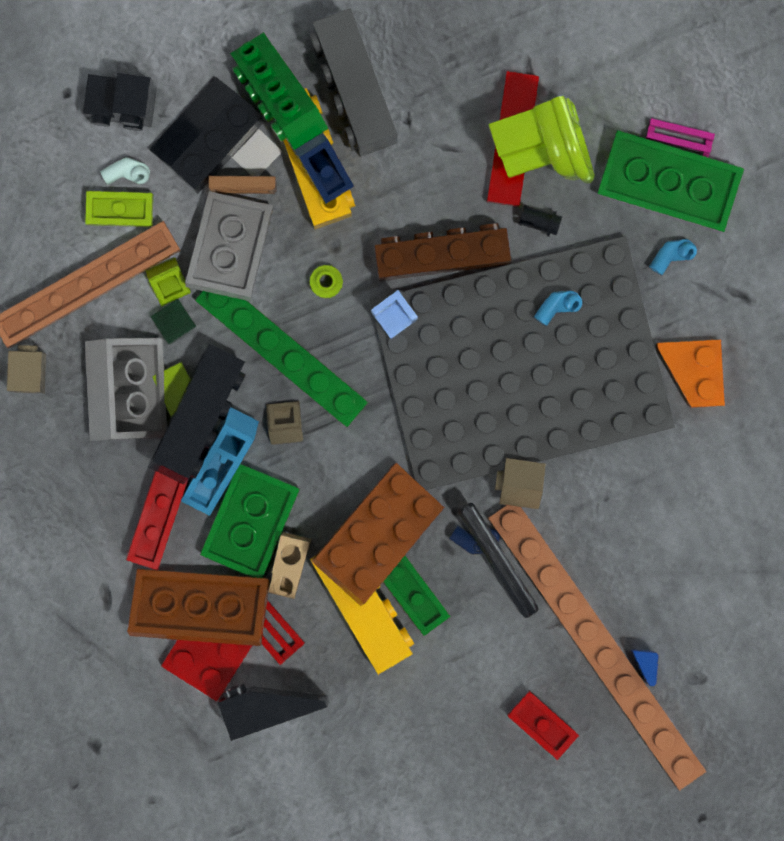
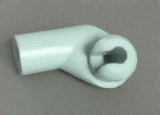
(126, 168)

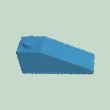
(221, 461)

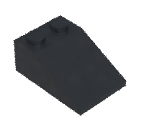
(261, 708)

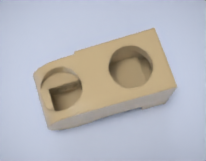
(289, 564)

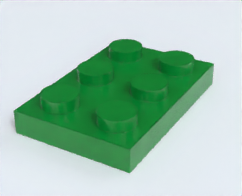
(250, 522)

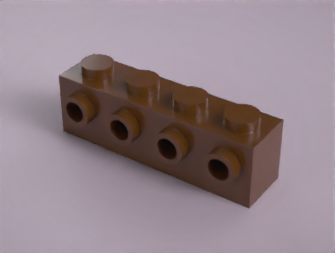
(442, 254)

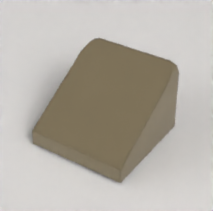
(284, 422)

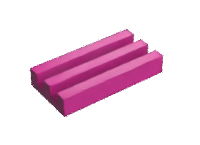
(709, 137)

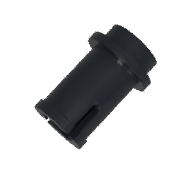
(540, 220)

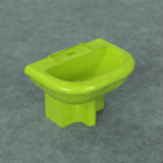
(544, 137)

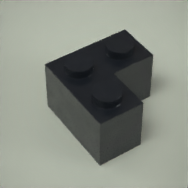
(120, 100)

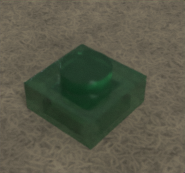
(173, 321)

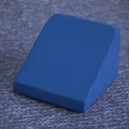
(647, 663)

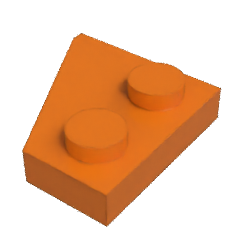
(696, 370)

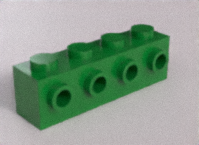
(279, 92)

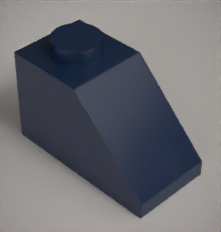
(323, 167)

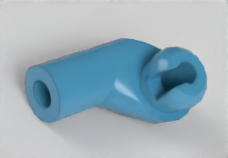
(672, 251)
(556, 303)

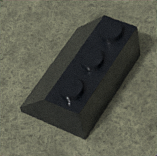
(207, 134)

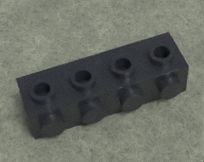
(197, 414)

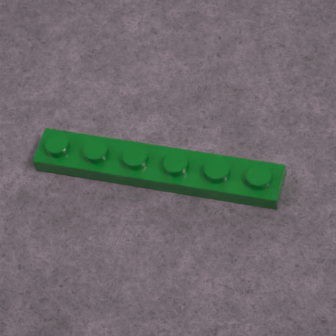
(285, 355)

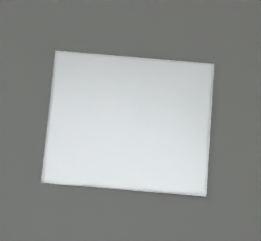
(257, 154)

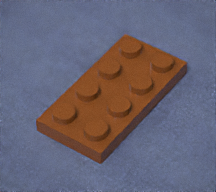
(377, 534)
(198, 607)

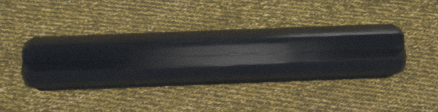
(498, 560)

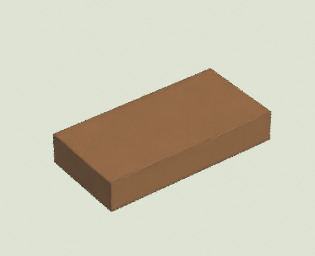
(243, 184)

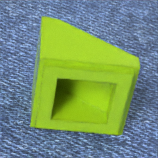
(167, 281)

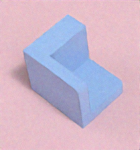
(394, 314)

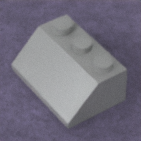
(122, 391)

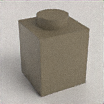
(26, 370)
(521, 483)

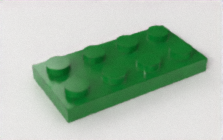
(670, 181)

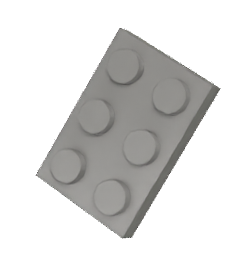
(229, 246)

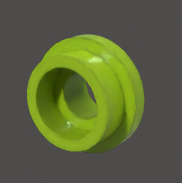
(328, 292)

